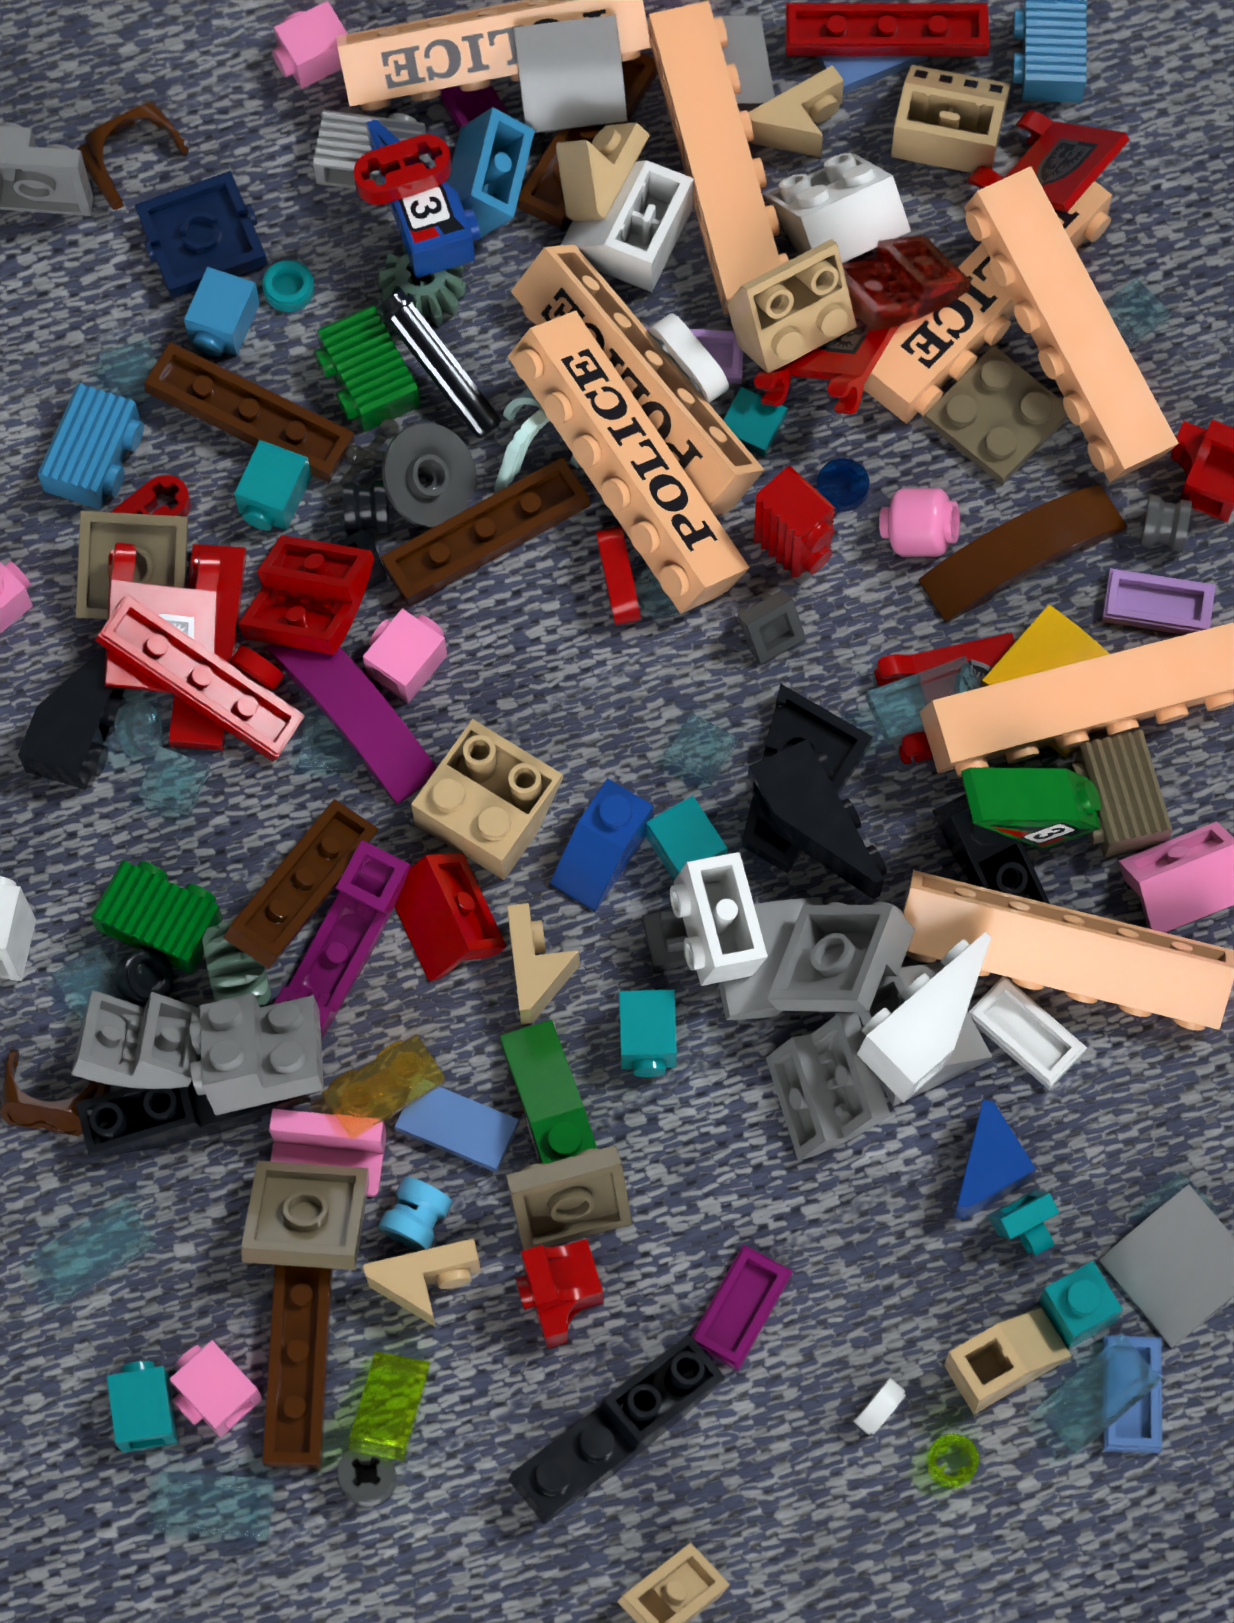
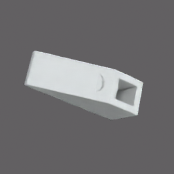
(922, 1033)

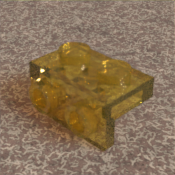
(382, 1087)

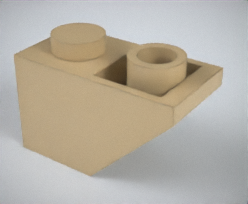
(1005, 1358)

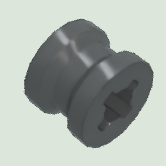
(1166, 523)
(374, 1482)

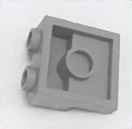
(41, 177)
(840, 957)
(256, 1052)

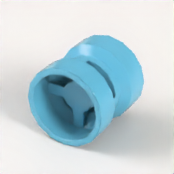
(415, 1214)

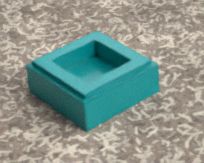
(753, 422)

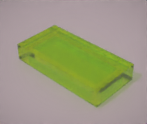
(389, 1406)

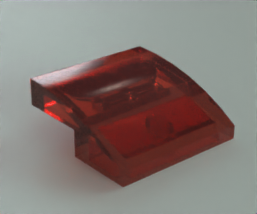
(903, 282)

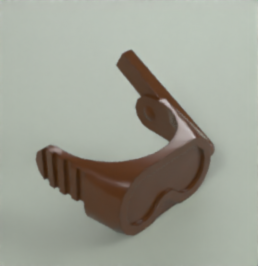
(93, 148)
(56, 1116)

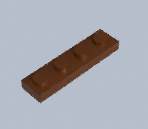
(543, 190)
(247, 409)
(485, 531)
(299, 884)
(297, 1367)

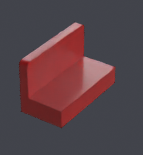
(446, 915)

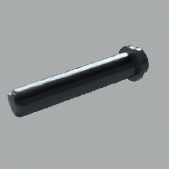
(439, 363)

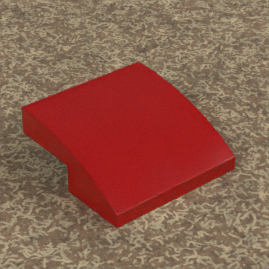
(307, 594)

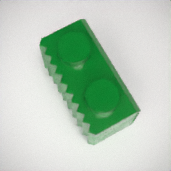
(367, 368)
(157, 914)

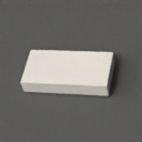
(1026, 1032)

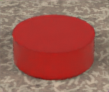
(257, 668)

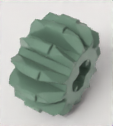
(430, 299)
(232, 970)

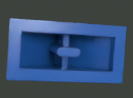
(994, 1165)

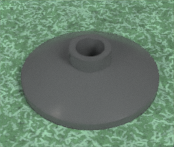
(447, 471)

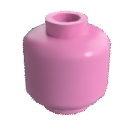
(920, 522)

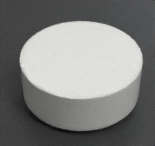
(880, 1407)

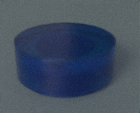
(843, 484)

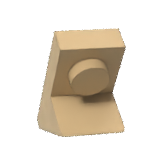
(789, 117)
(598, 170)
(536, 975)
(405, 1276)
(675, 1589)

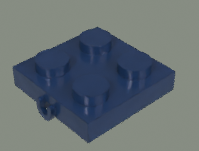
(199, 230)

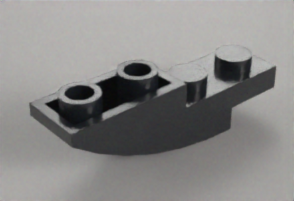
(158, 1118)
(617, 1429)

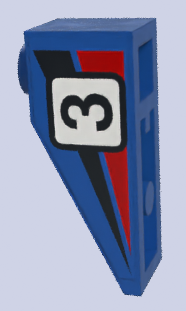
(430, 222)

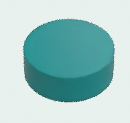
(288, 285)

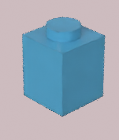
(221, 313)

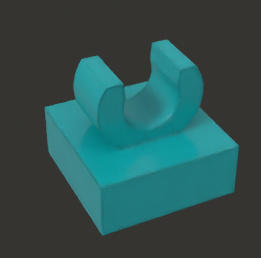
(1025, 1219)

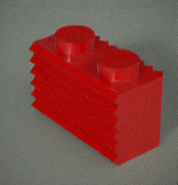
(794, 523)

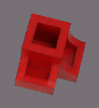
(1208, 467)
(559, 1286)

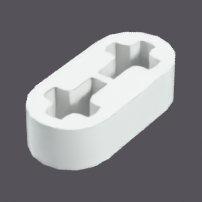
(690, 356)

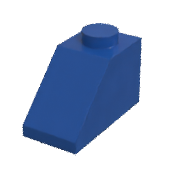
(602, 844)

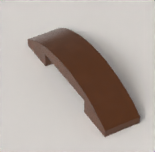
(1020, 549)

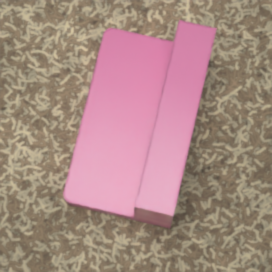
(1183, 877)
(323, 1141)

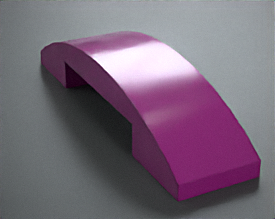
(361, 717)
(348, 931)

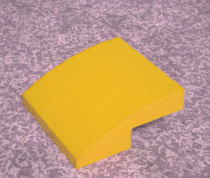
(1045, 645)

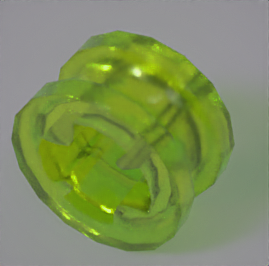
(940, 1448)

